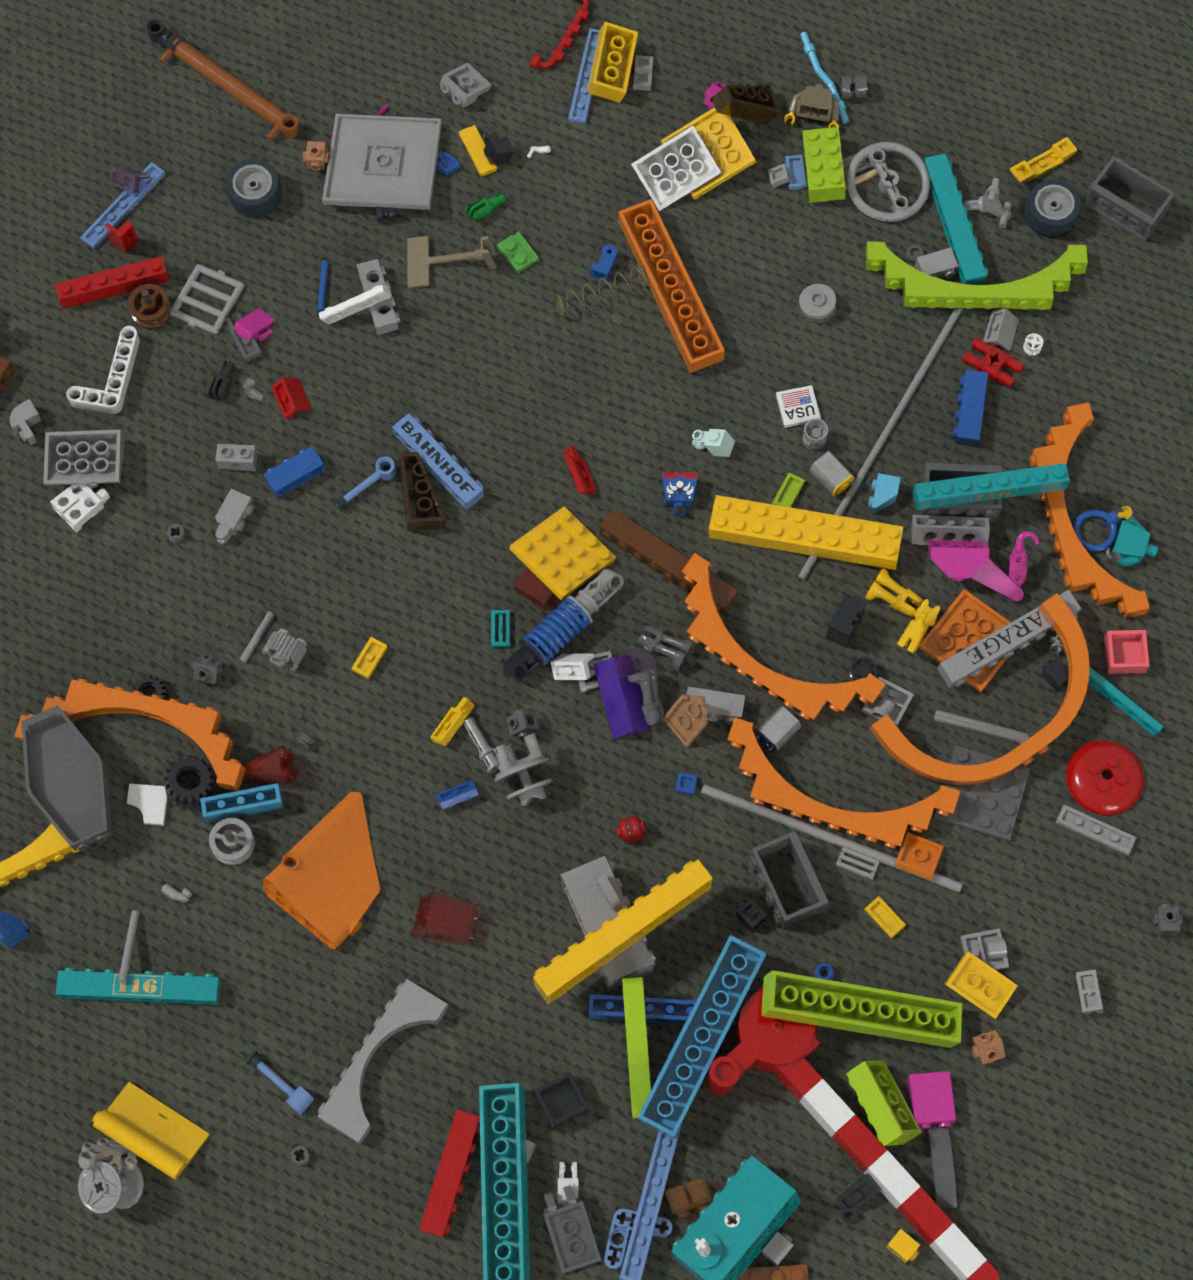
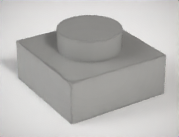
(778, 175)

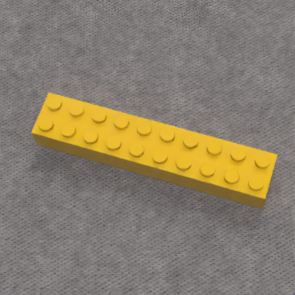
(805, 532)
(622, 931)

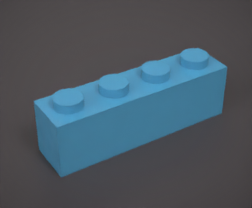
(242, 803)

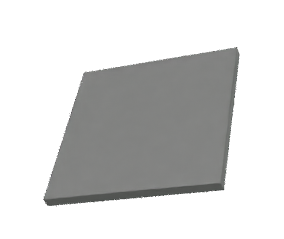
(382, 161)

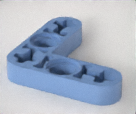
(624, 1229)

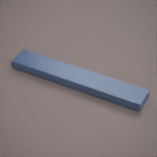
(581, 99)
(121, 207)

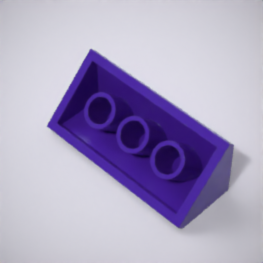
(620, 697)

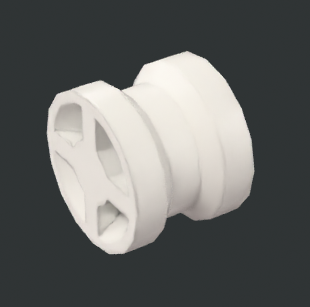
(1034, 340)

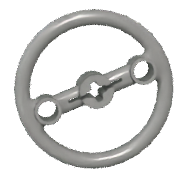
(886, 177)

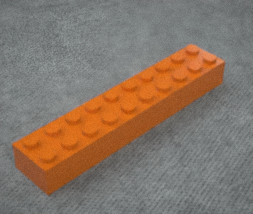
(671, 286)

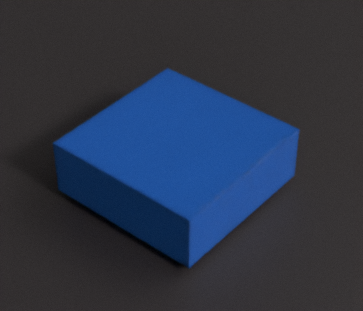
(686, 783)

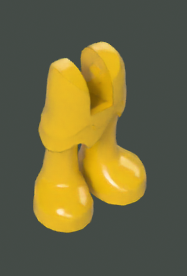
(898, 603)

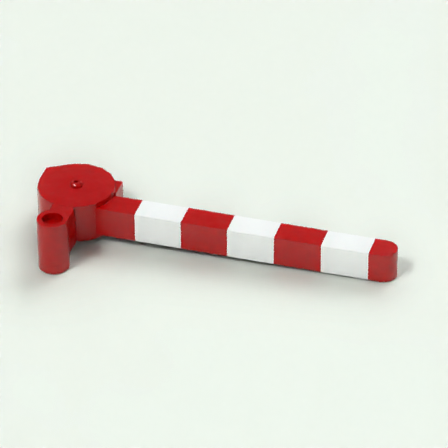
(782, 1049)

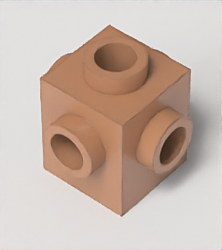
(316, 155)
(988, 1047)

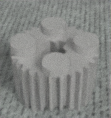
(285, 649)

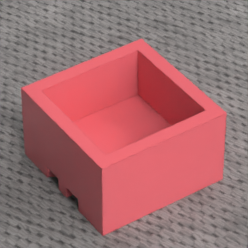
(1126, 651)

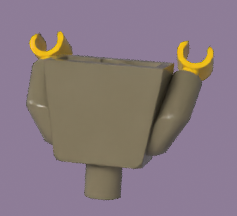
(814, 104)

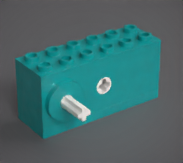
(736, 1223)

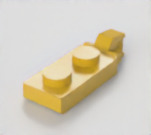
(452, 722)

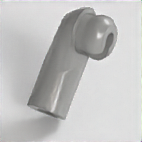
(176, 895)

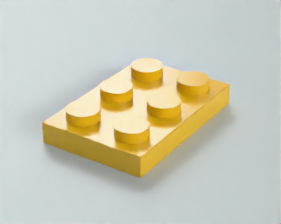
(981, 984)

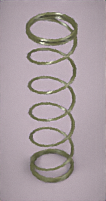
(641, 274)

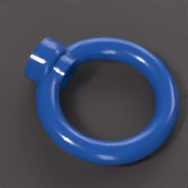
(1111, 520)

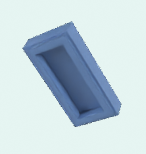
(796, 172)

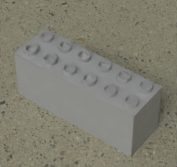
(594, 910)

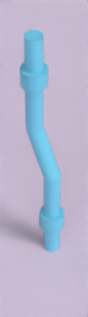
(810, 51)

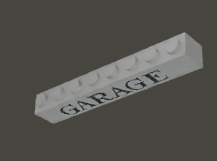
(1000, 644)

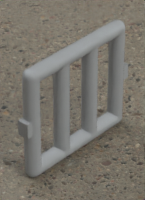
(222, 315)

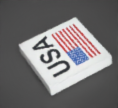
(797, 406)

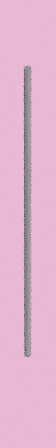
(889, 427)

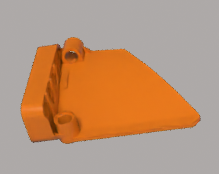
(331, 874)

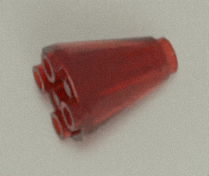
(271, 767)

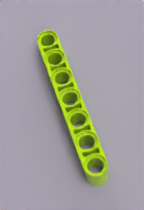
(636, 1043)

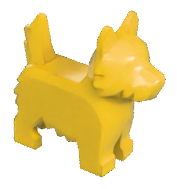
(917, 628)

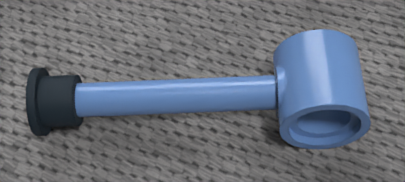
(342, 502)
(298, 1098)

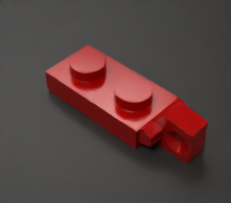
(579, 471)

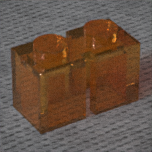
(678, 1200)

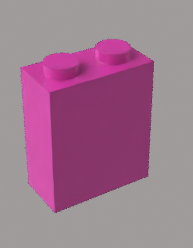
(931, 1099)

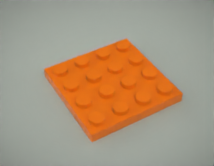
(960, 627)

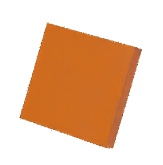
(919, 856)

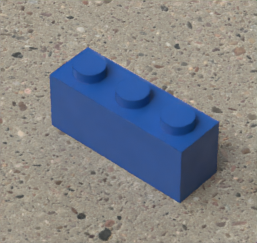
(294, 471)

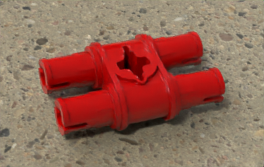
(995, 370)

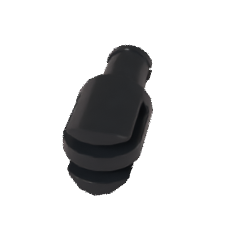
(222, 382)

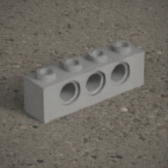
(383, 322)
(948, 528)

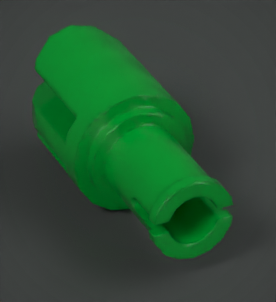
(484, 207)

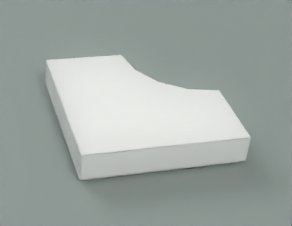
(150, 800)

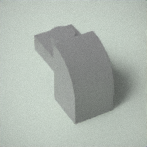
(22, 418)

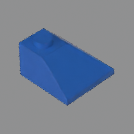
(12, 929)

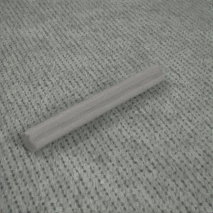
(981, 727)

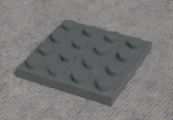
(990, 805)

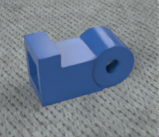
(606, 263)

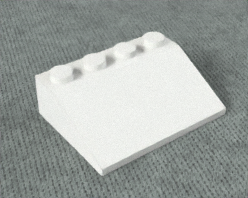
(676, 168)

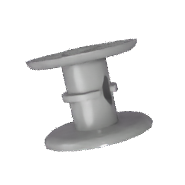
(104, 1188)

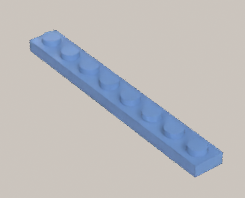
(649, 1207)

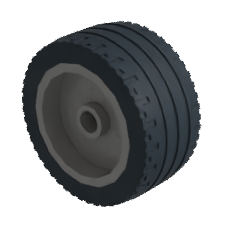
(253, 188)
(1052, 208)

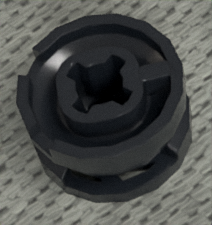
(862, 668)

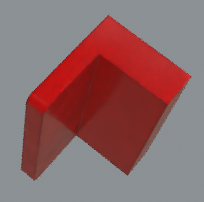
(124, 237)
(290, 396)

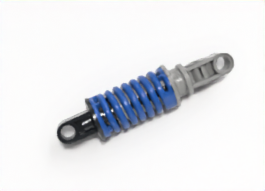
(562, 625)

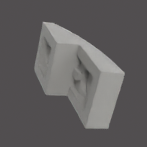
(643, 73)

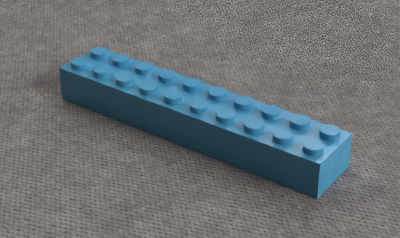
(701, 1036)

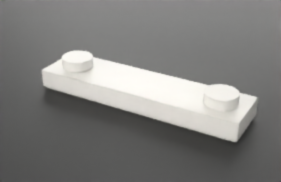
(356, 304)

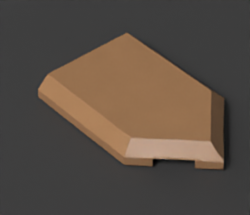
(687, 717)

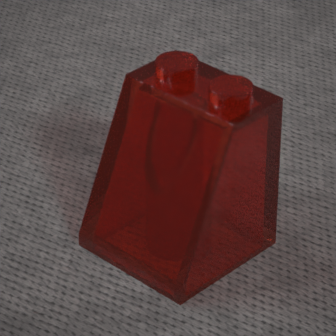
(445, 919)

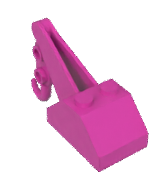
(972, 561)

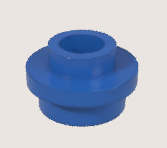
(824, 966)

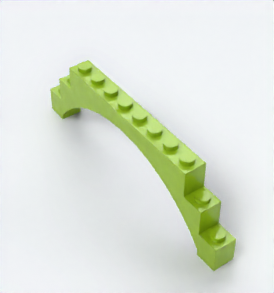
(932, 292)

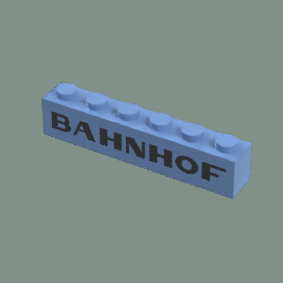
(438, 461)

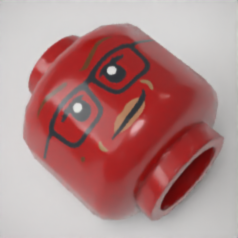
(631, 829)

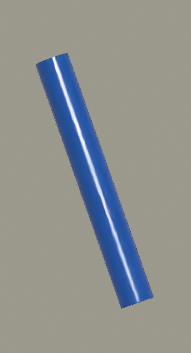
(323, 286)

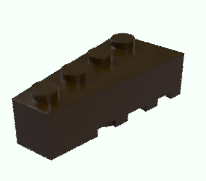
(747, 102)
(419, 501)

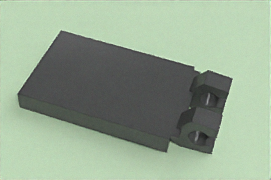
(570, 1232)

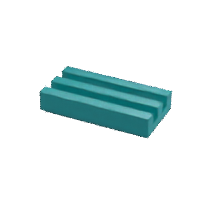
(500, 644)

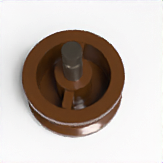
(149, 306)

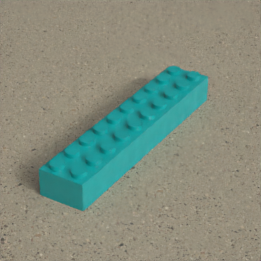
(504, 1182)

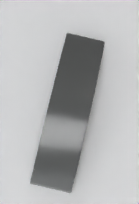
(942, 1167)

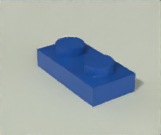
(457, 794)

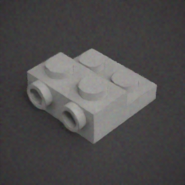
(464, 85)

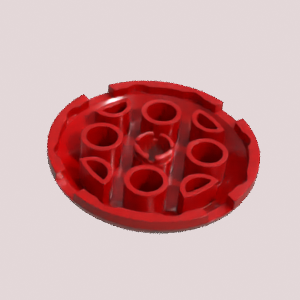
(1095, 792)

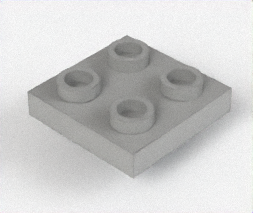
(891, 701)
(988, 947)

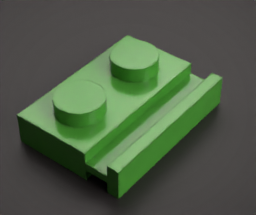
(517, 252)

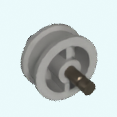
(231, 841)

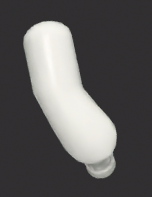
(544, 149)

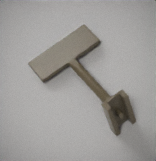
(419, 260)

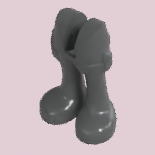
(656, 633)
(651, 706)

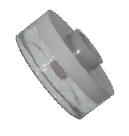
(817, 303)

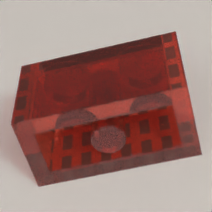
(533, 589)

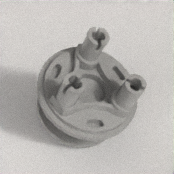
(511, 767)

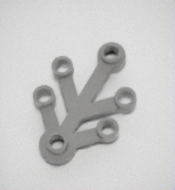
(88, 1158)

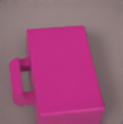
(254, 325)

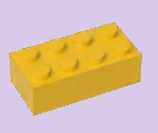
(612, 62)

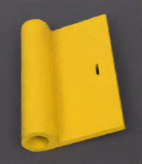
(151, 1130)

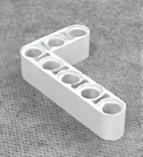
(115, 378)

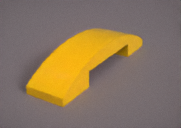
(1044, 162)

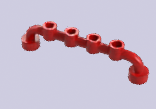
(566, 40)

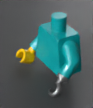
(1131, 541)

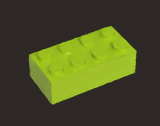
(824, 164)
(883, 1103)

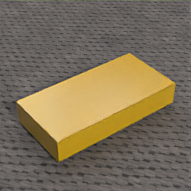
(885, 917)

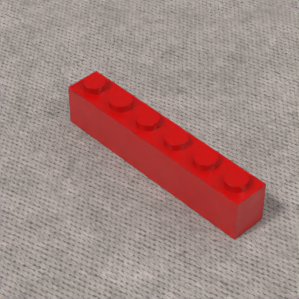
(111, 282)
(450, 1174)

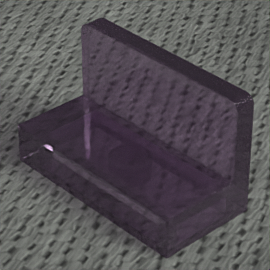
(127, 178)

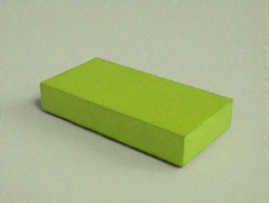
(789, 491)

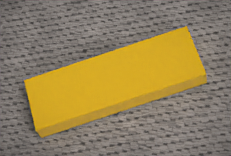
(475, 146)

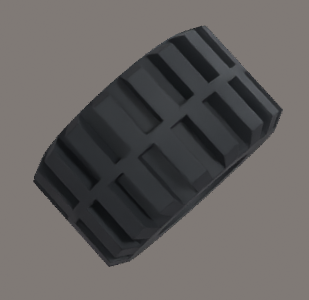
(188, 766)

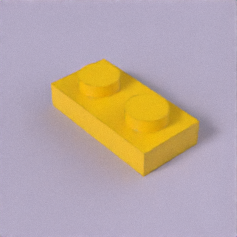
(369, 658)

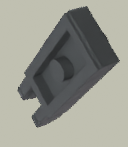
(248, 350)

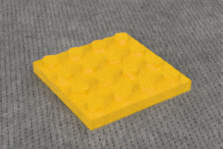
(723, 144)
(562, 553)

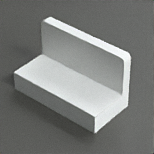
(571, 666)

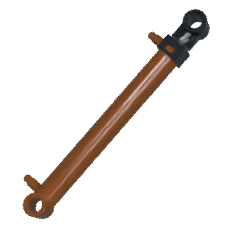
(178, 47)

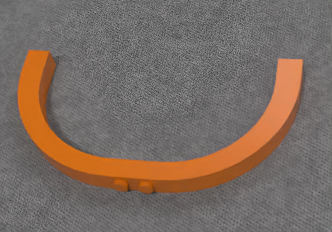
(1078, 666)

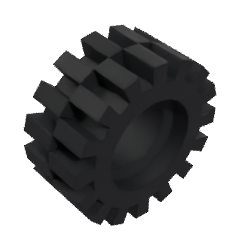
(151, 682)

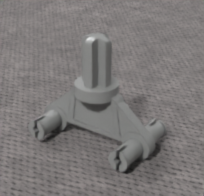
(990, 203)

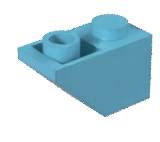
(885, 492)

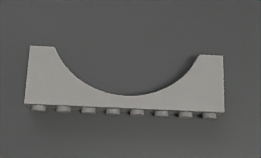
(409, 1008)

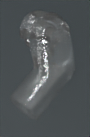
(250, 391)

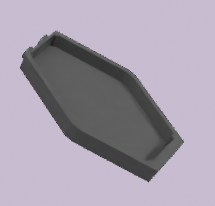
(66, 778)

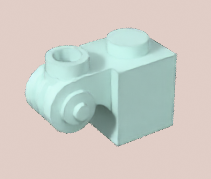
(716, 441)

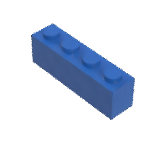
(971, 408)

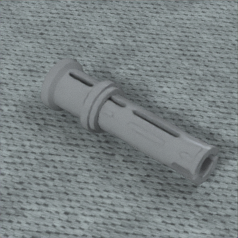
(486, 752)

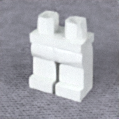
(79, 504)

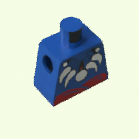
(679, 490)

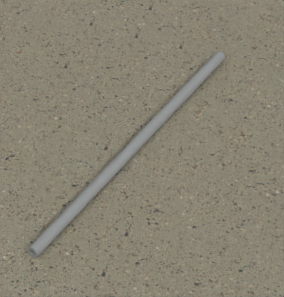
(819, 833)

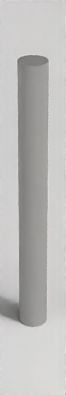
(128, 947)

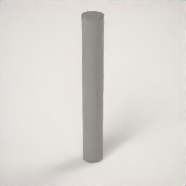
(257, 636)

